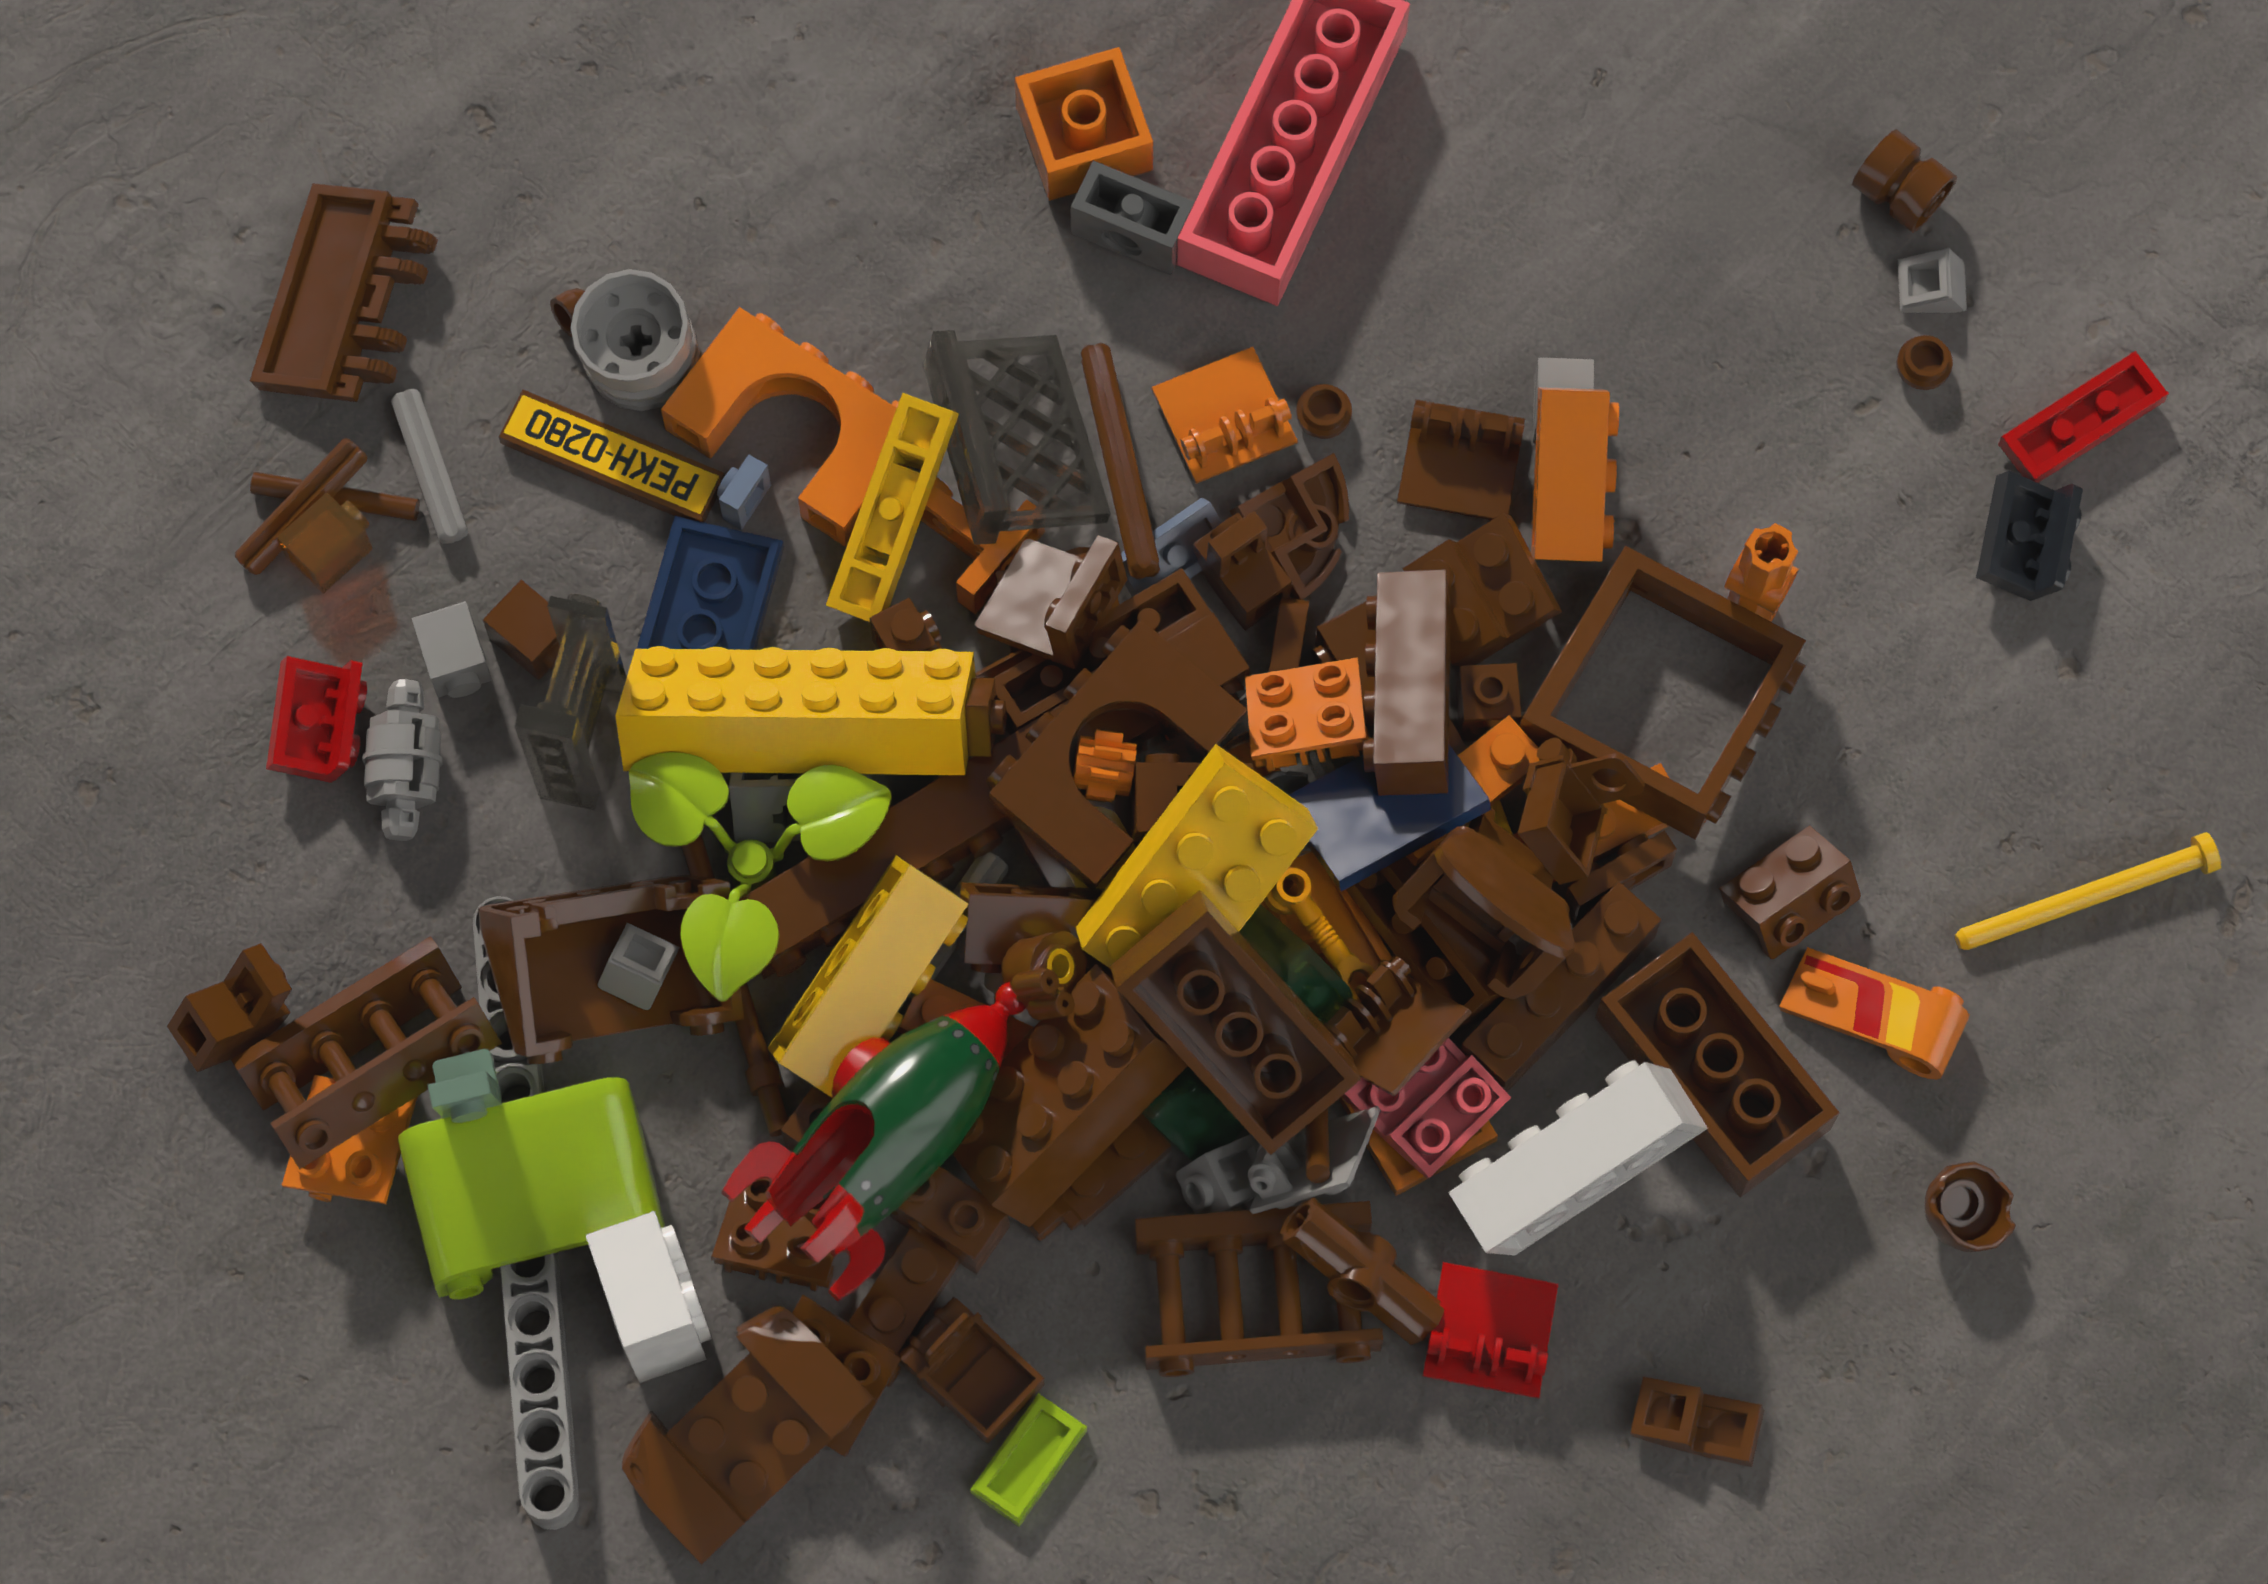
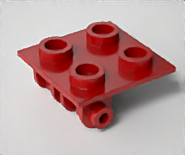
(1491, 1330)

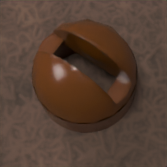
(563, 308)

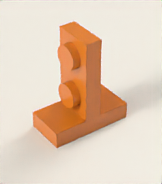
(949, 520)

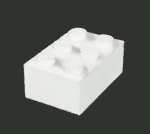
(650, 1295)

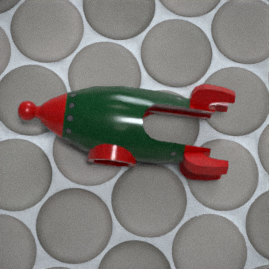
(881, 1136)

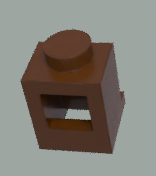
(905, 629)

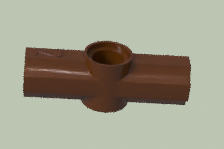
(1362, 1271)

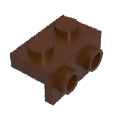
(1793, 891)

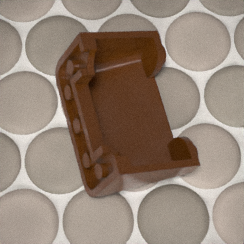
(556, 946)

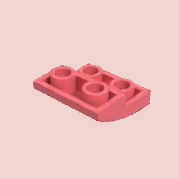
(1434, 1109)

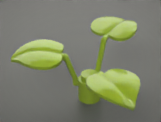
(734, 938)

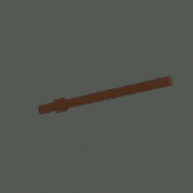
(763, 1074)

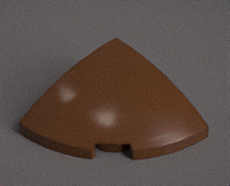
(1304, 522)

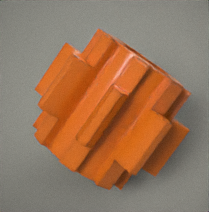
(1104, 765)

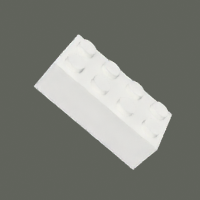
(1576, 1158)

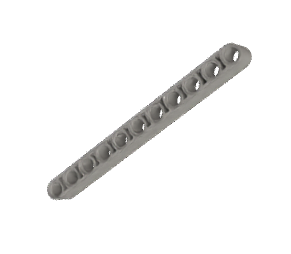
(529, 1295)

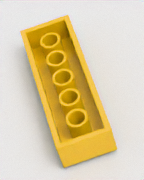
(799, 709)

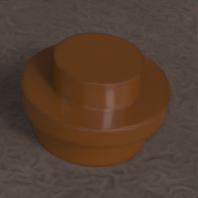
(1924, 362)
(1324, 411)

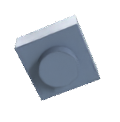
(743, 491)

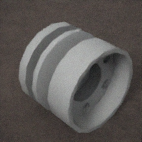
(618, 316)

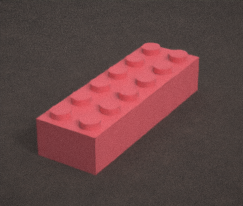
(1290, 142)

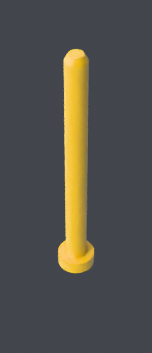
(2201, 855)

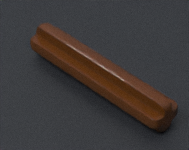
(327, 477)

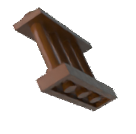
(349, 1023)
(1225, 1237)

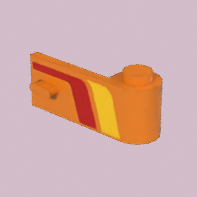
(1907, 1020)

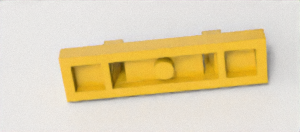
(892, 508)

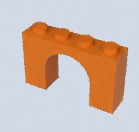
(757, 362)

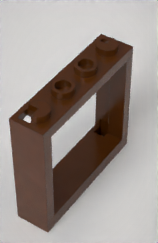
(1708, 610)

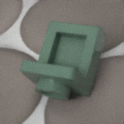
(465, 1086)

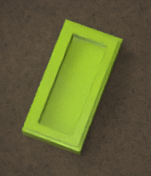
(1028, 1460)

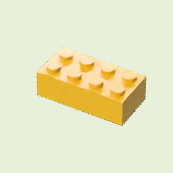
(1219, 836)
(870, 973)

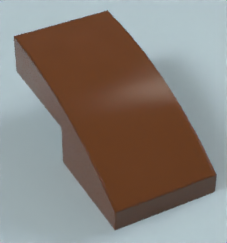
(1697, 1422)

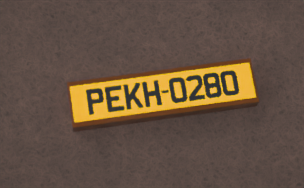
(611, 457)

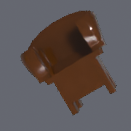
(1494, 891)

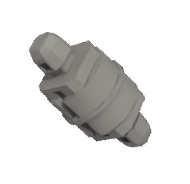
(402, 760)

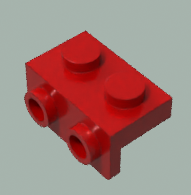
(316, 719)

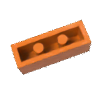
(1573, 474)

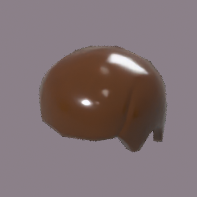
(1969, 1207)

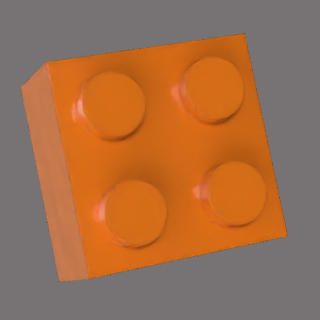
(1080, 116)

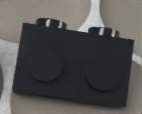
(2029, 536)

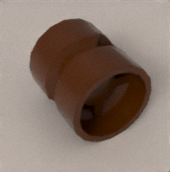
(1905, 181)

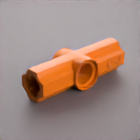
(1764, 571)

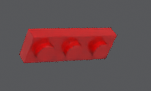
(2083, 418)

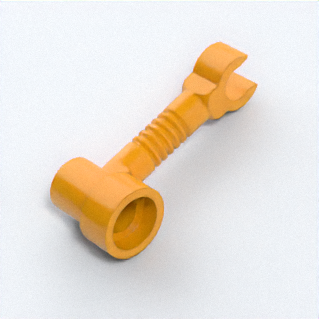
(1311, 917)

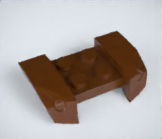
(744, 1433)

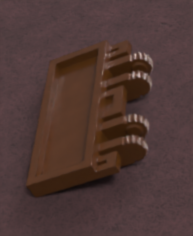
(333, 280)

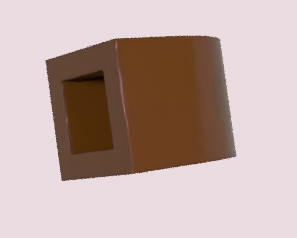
(1243, 568)
(234, 1013)

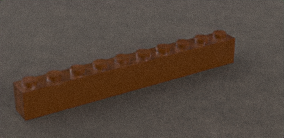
(949, 819)

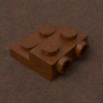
(1492, 589)

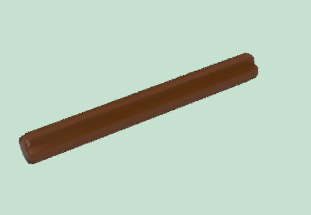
(1120, 461)

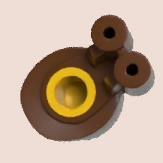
(1044, 973)

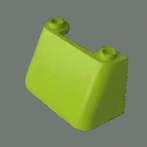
(526, 1180)

